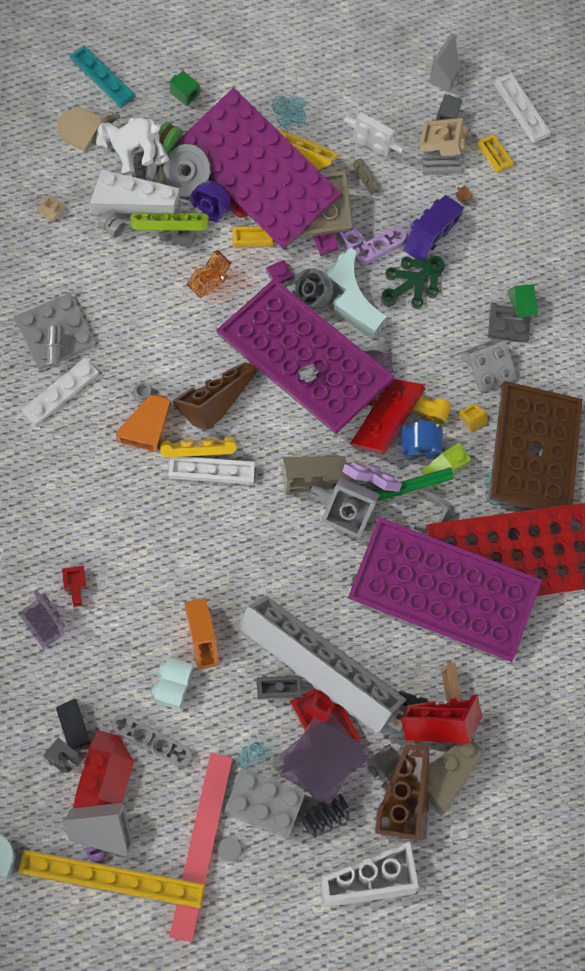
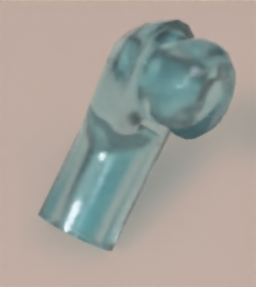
(249, 751)

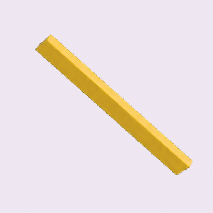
(111, 879)

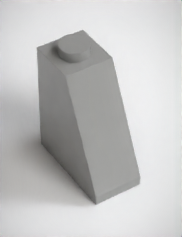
(100, 827)

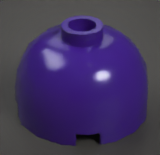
(211, 199)

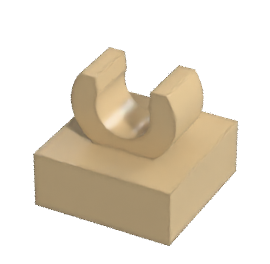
(51, 208)

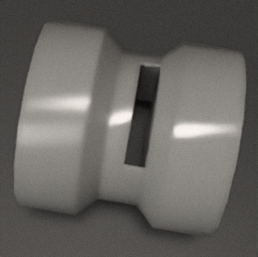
(112, 223)

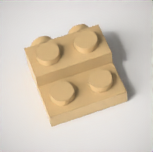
(444, 136)

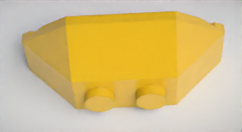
(315, 153)

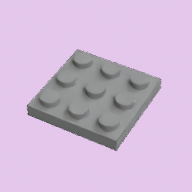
(61, 312)

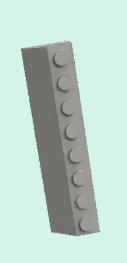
(321, 663)

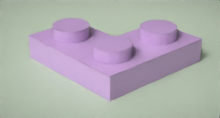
(373, 474)

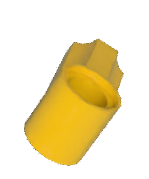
(435, 410)

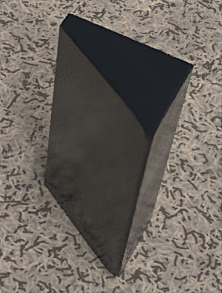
(73, 724)

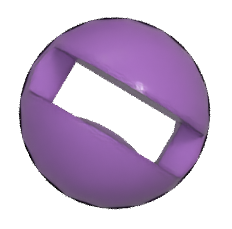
(97, 857)

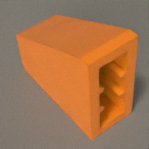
(146, 424)
(201, 633)

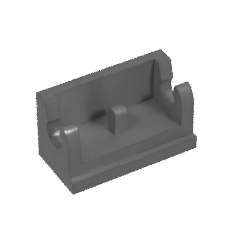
(59, 753)

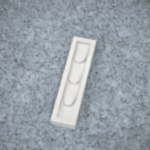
(522, 108)
(60, 392)
(211, 470)

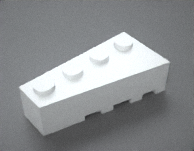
(372, 879)

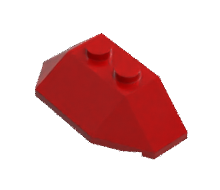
(104, 772)

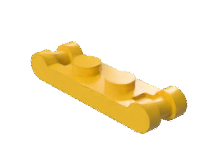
(205, 447)

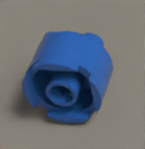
(422, 440)

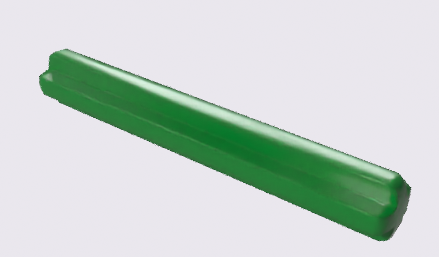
(417, 483)

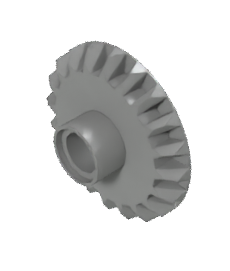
(177, 167)

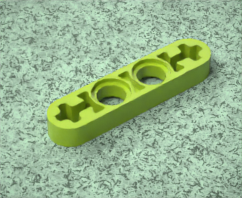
(169, 221)

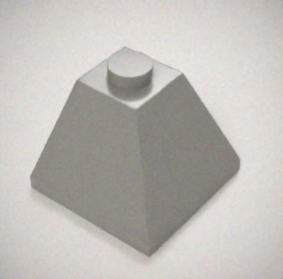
(446, 66)

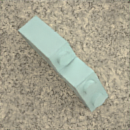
(350, 302)

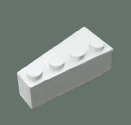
(132, 195)

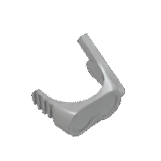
(446, 508)

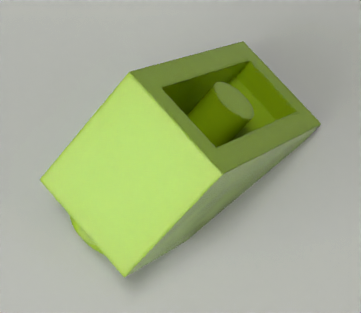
(453, 458)

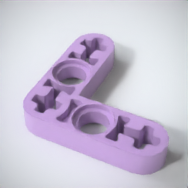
(369, 246)

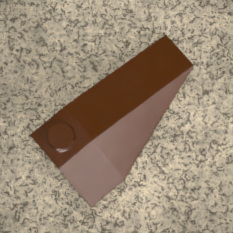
(211, 402)
(406, 797)

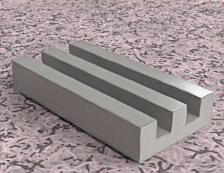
(438, 160)

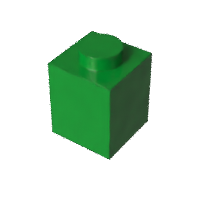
(184, 88)

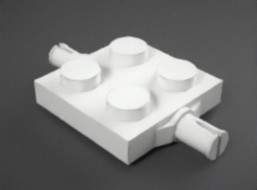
(373, 134)

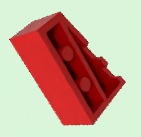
(442, 722)

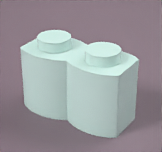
(173, 683)

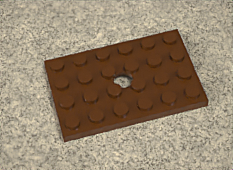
(552, 422)

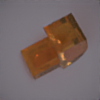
(211, 276)

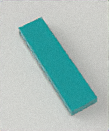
(102, 76)

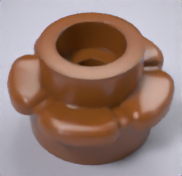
(463, 194)

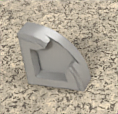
(150, 171)

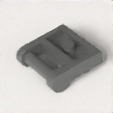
(507, 328)

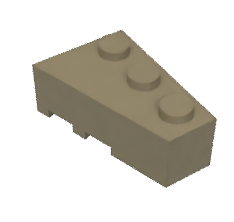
(303, 472)
(450, 773)

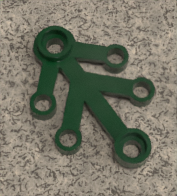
(414, 279)

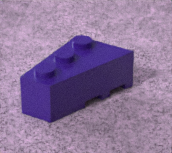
(432, 226)

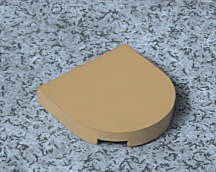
(78, 127)

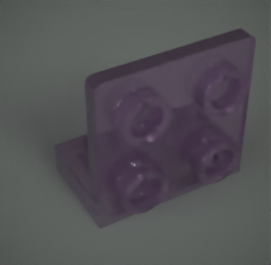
(42, 621)

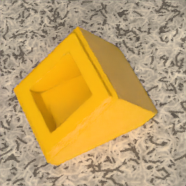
(473, 417)

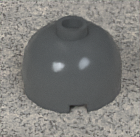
(314, 288)

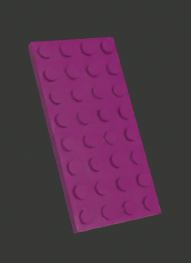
(261, 168)
(285, 335)
(445, 589)

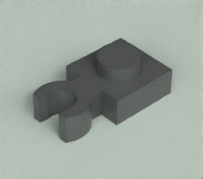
(180, 237)

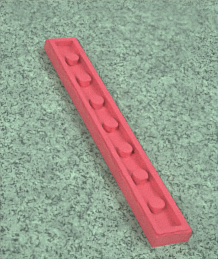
(202, 841)

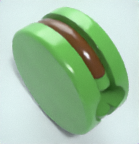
(169, 136)

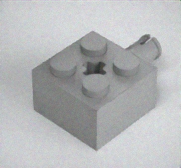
(338, 501)

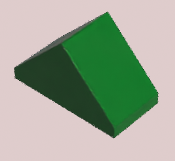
(523, 300)

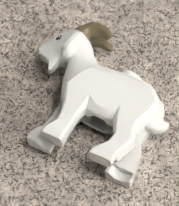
(130, 139)

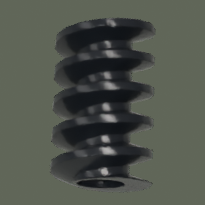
(325, 816)

